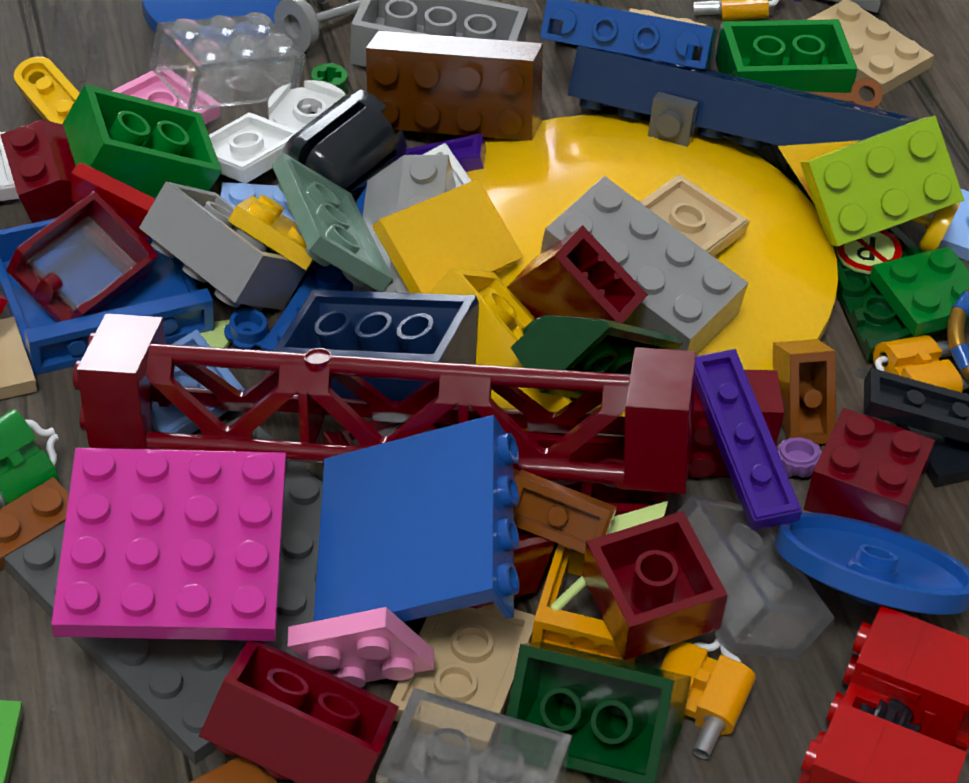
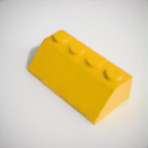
(499, 327)

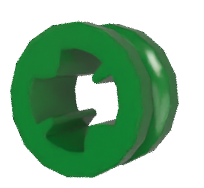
(331, 74)

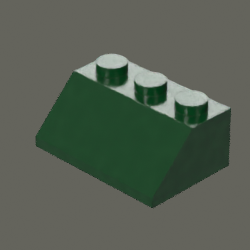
(585, 346)
(616, 710)

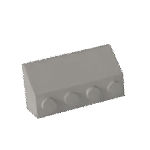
(397, 187)

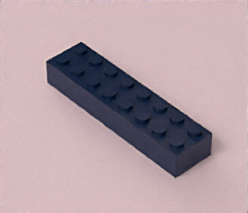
(727, 103)

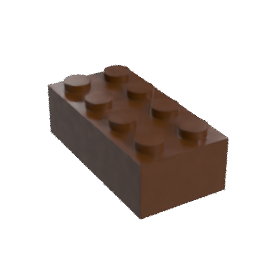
(457, 84)

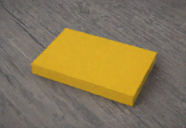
(444, 233)

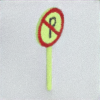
(869, 250)

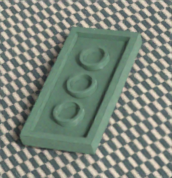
(331, 224)

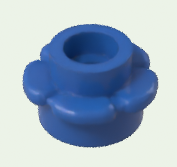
(247, 329)

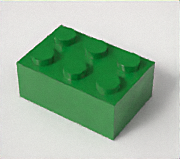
(788, 54)
(140, 141)

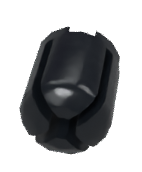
(348, 142)

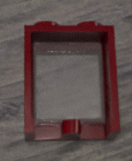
(82, 260)

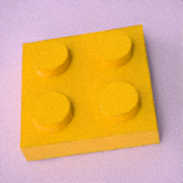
(264, 222)

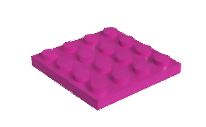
(171, 545)

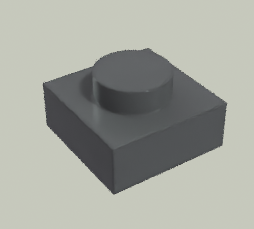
(673, 119)

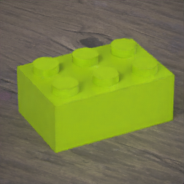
(882, 181)

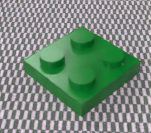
(922, 288)

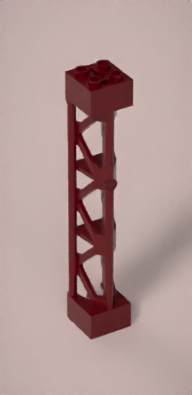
(133, 367)

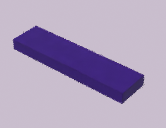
(745, 441)

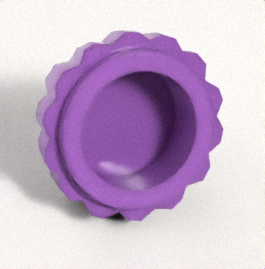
(799, 456)

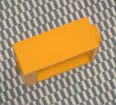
(568, 628)

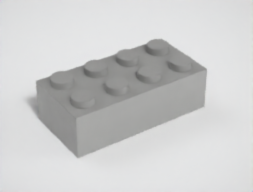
(436, 17)
(685, 285)

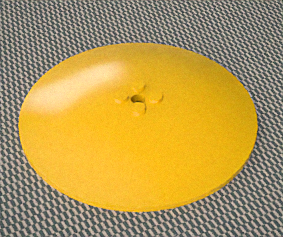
(780, 255)

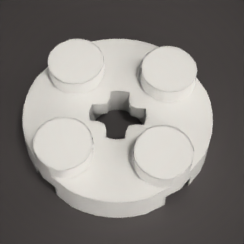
(293, 106)

